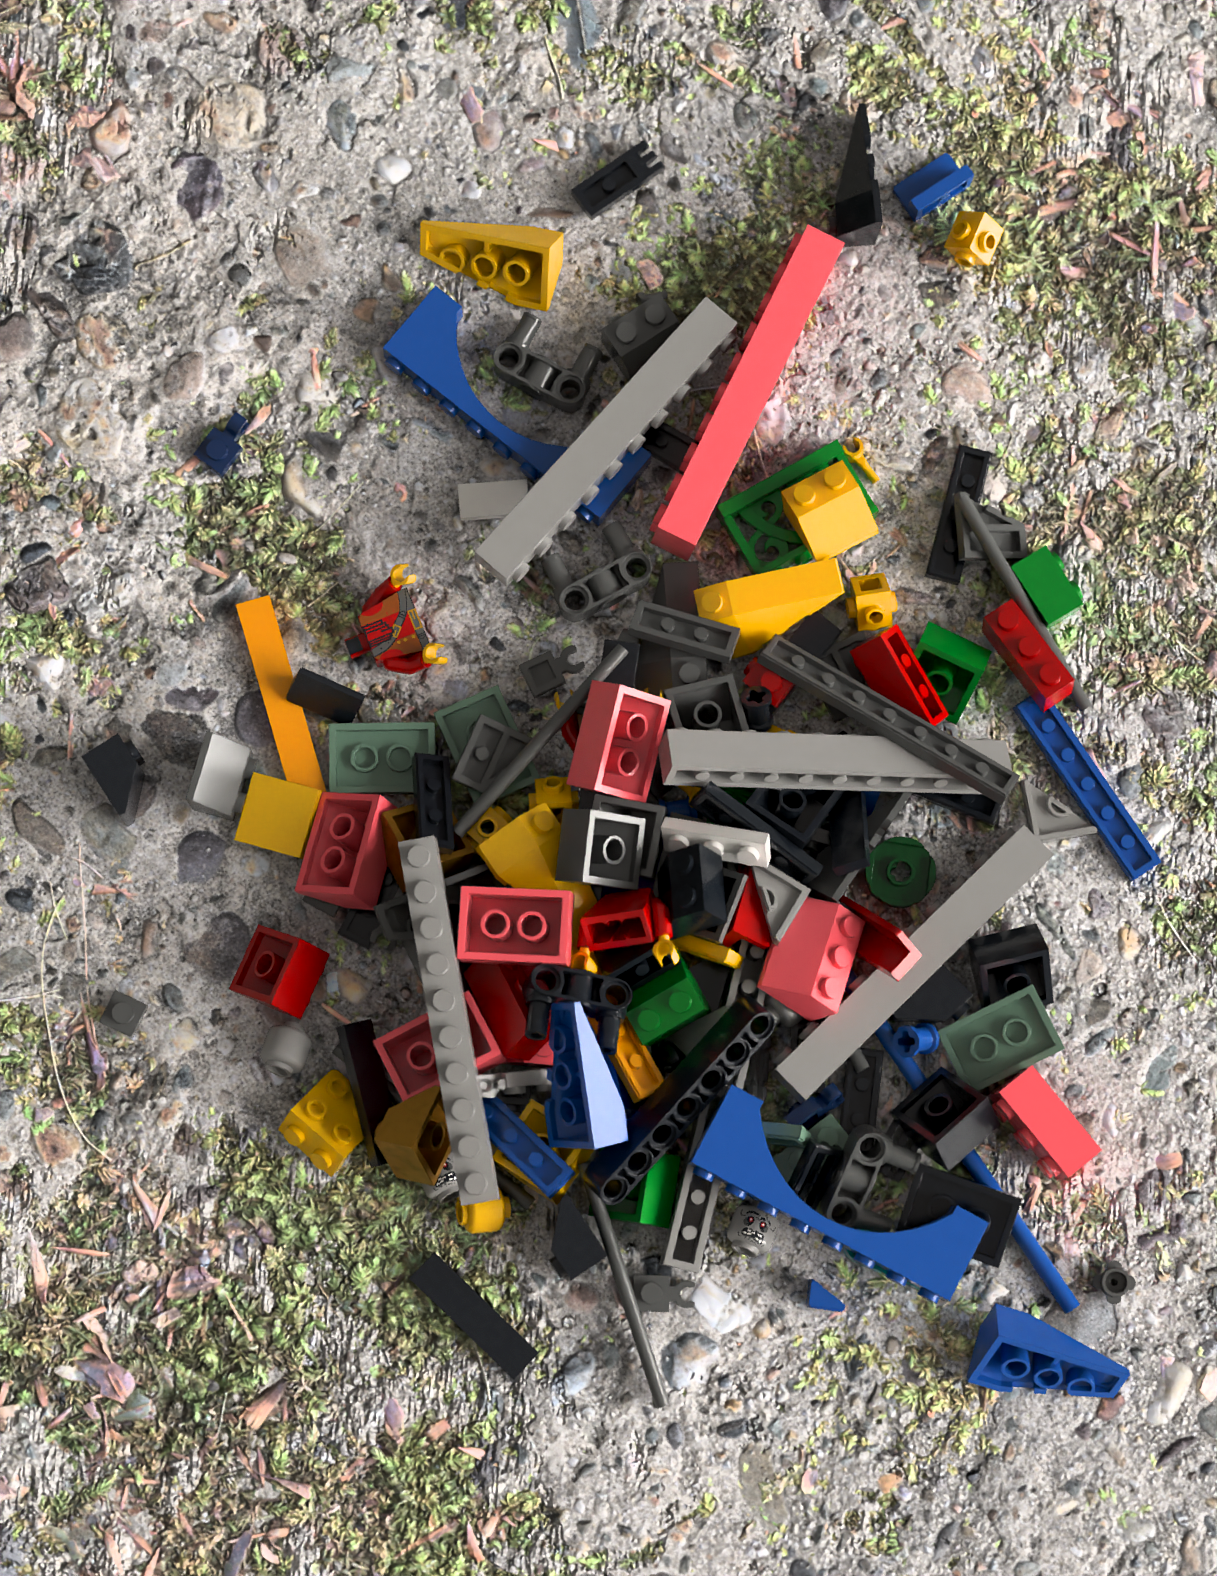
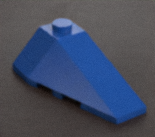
(584, 1099)

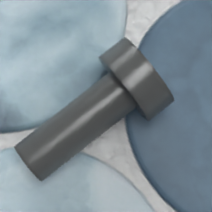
(641, 297)

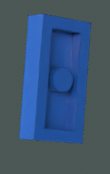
(932, 186)

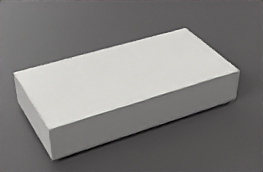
(490, 499)

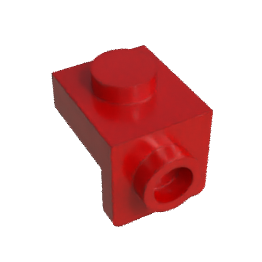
(761, 676)

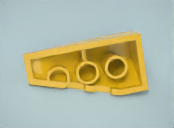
(507, 258)
(769, 601)
(527, 855)

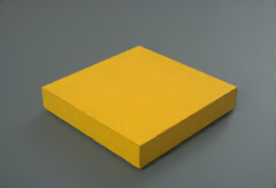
(278, 815)

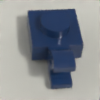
(220, 449)

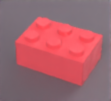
(515, 926)
(411, 1055)
(1044, 1124)

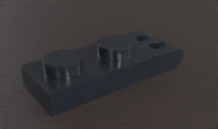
(616, 180)

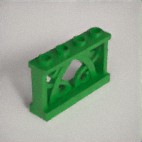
(748, 507)

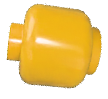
(484, 1216)

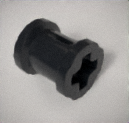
(756, 706)

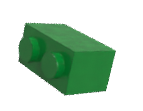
(1048, 586)

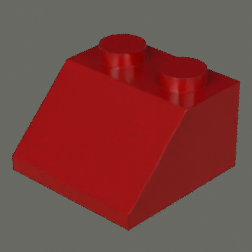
(279, 971)

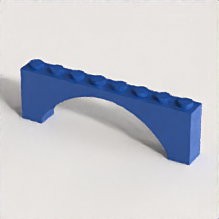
(429, 356)
(738, 1155)

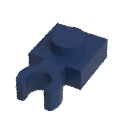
(814, 1109)

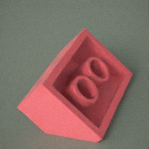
(618, 741)
(345, 851)
(813, 959)

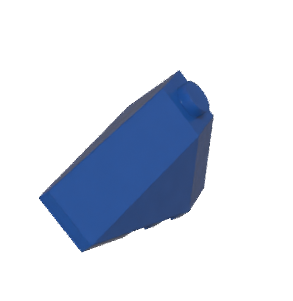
(1029, 1353)

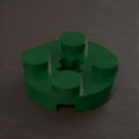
(912, 888)

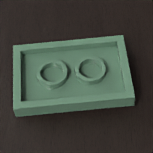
(457, 724)
(376, 756)
(1001, 1039)

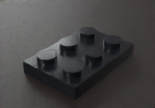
(937, 1190)

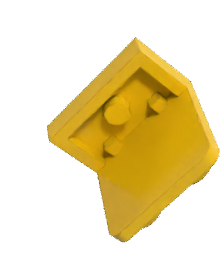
(325, 1123)

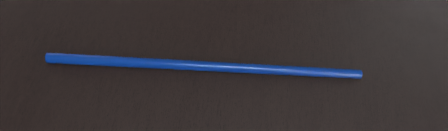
(982, 1175)

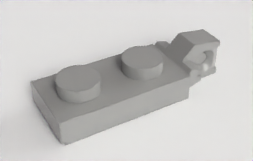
(513, 1082)

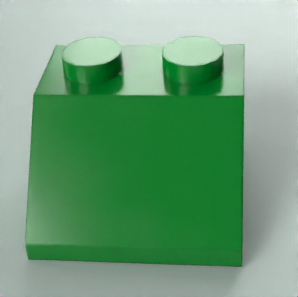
(951, 666)
(666, 1004)
(652, 1198)

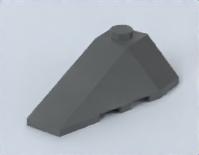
(664, 666)

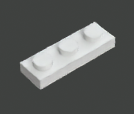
(731, 843)

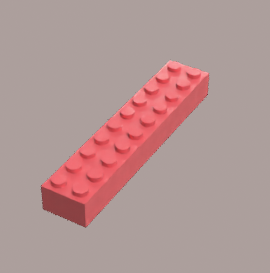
(749, 387)

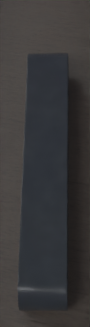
(680, 1099)

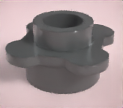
(1124, 1282)

